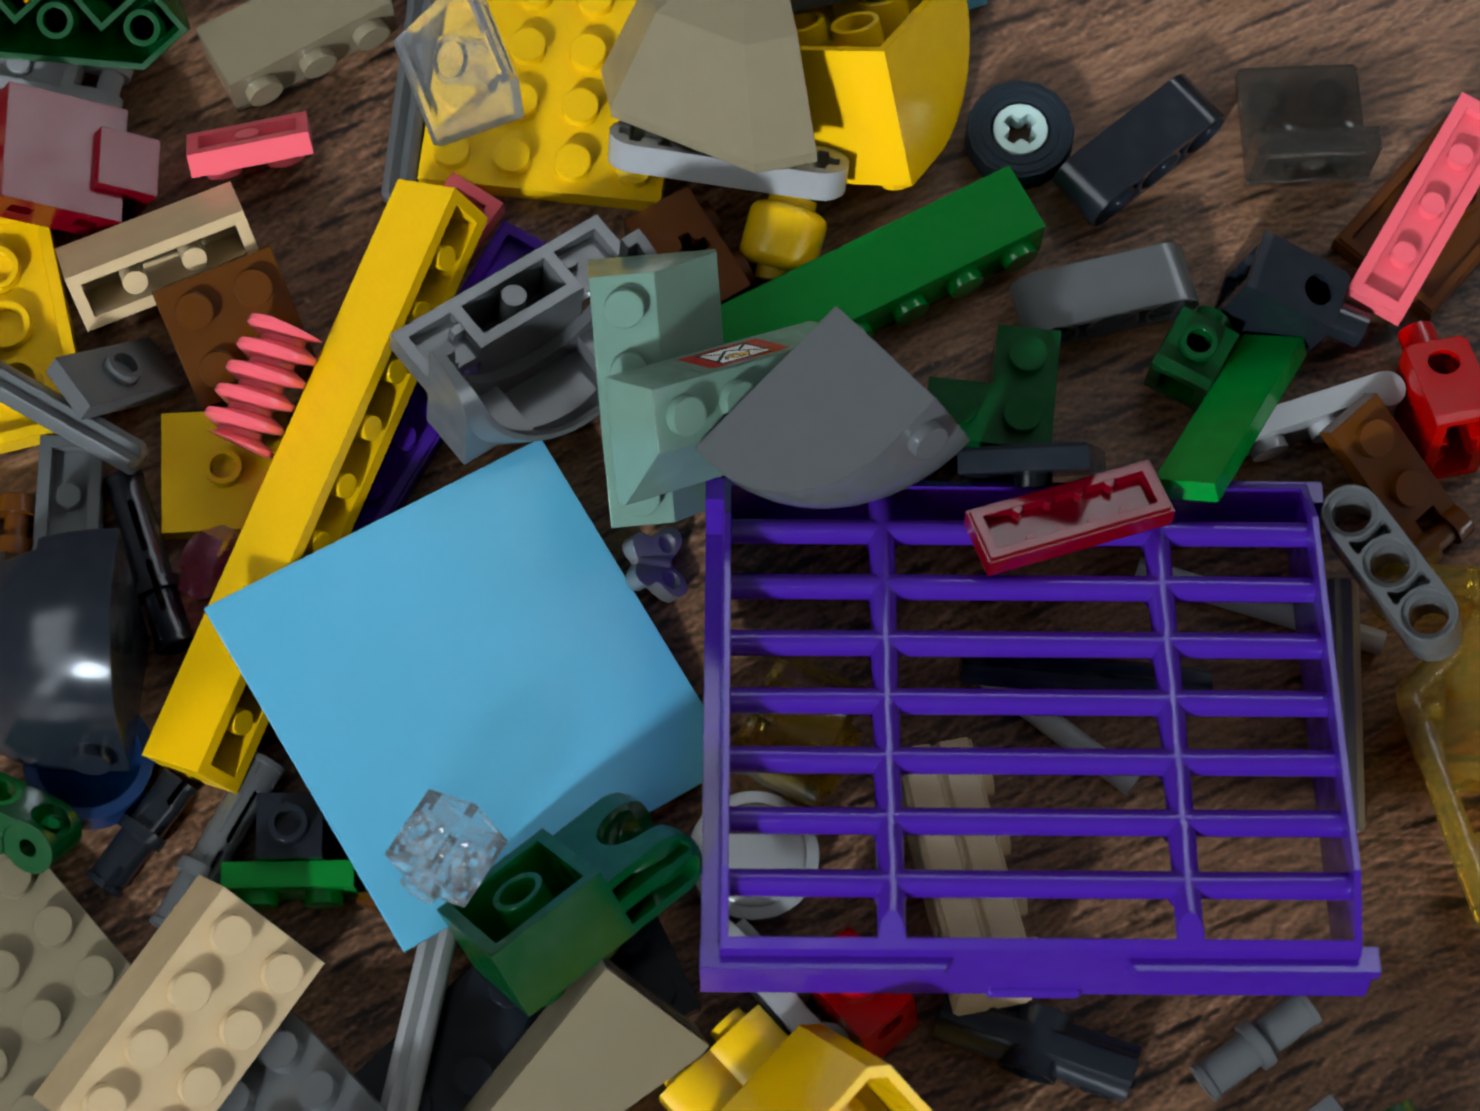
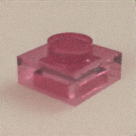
(205, 560)

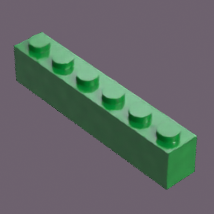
(902, 264)

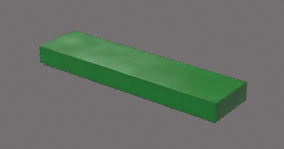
(1231, 417)

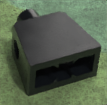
(1289, 293)

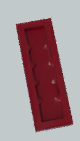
(1068, 517)

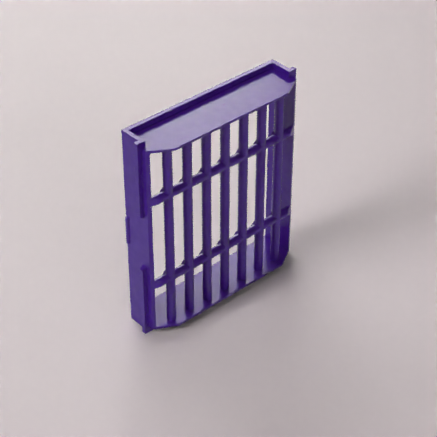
(934, 514)

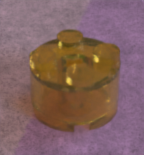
(800, 730)

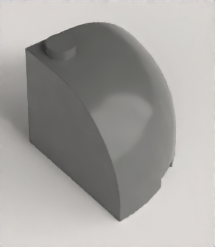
(833, 425)

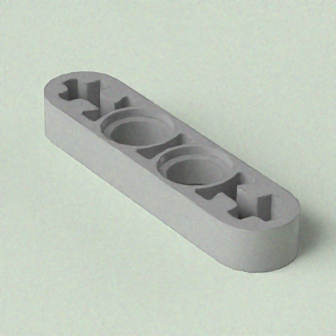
(649, 154)

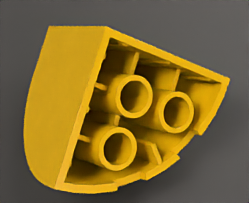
(885, 82)

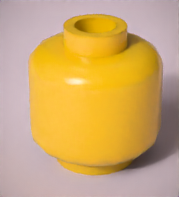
(781, 235)

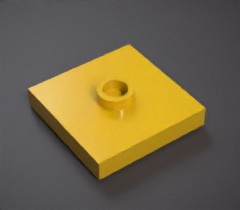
(206, 477)

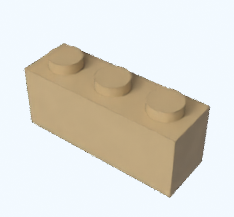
(120, 266)

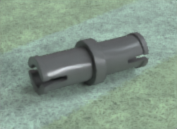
(1255, 1045)

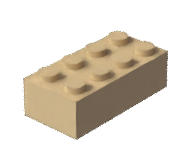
(185, 1012)

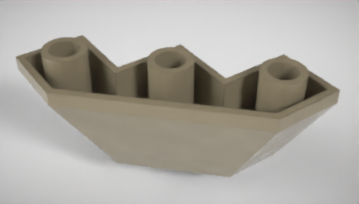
(715, 80)

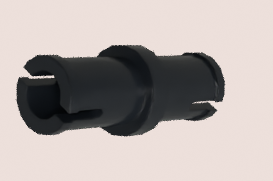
(141, 833)

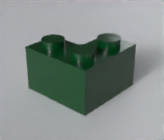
(1020, 392)

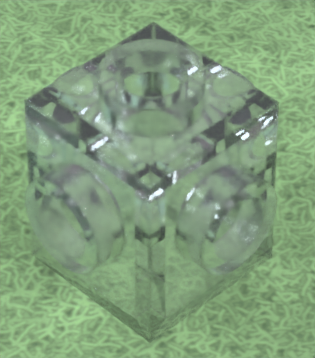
(445, 849)

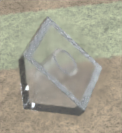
(459, 70)

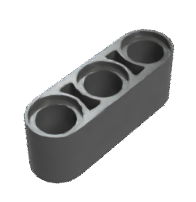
(1107, 293)
(1383, 544)

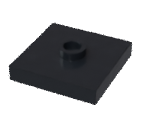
(1031, 463)

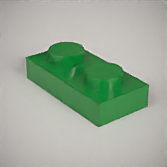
(318, 882)

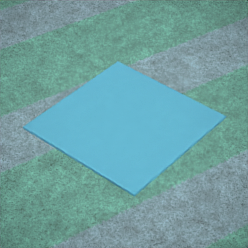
(469, 657)

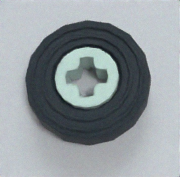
(1016, 105)

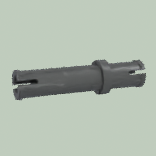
(223, 833)

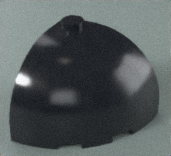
(71, 654)

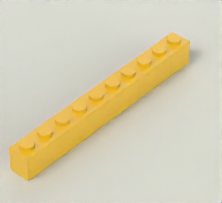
(321, 465)

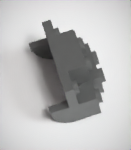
(518, 344)

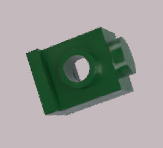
(1186, 373)

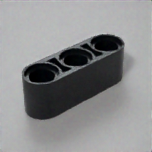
(1138, 149)

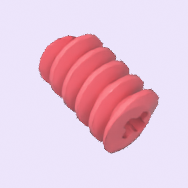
(261, 384)

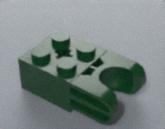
(572, 899)

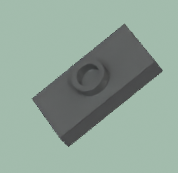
(114, 378)

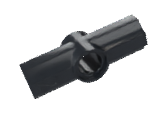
(1043, 1047)

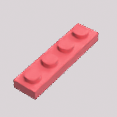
(1422, 217)

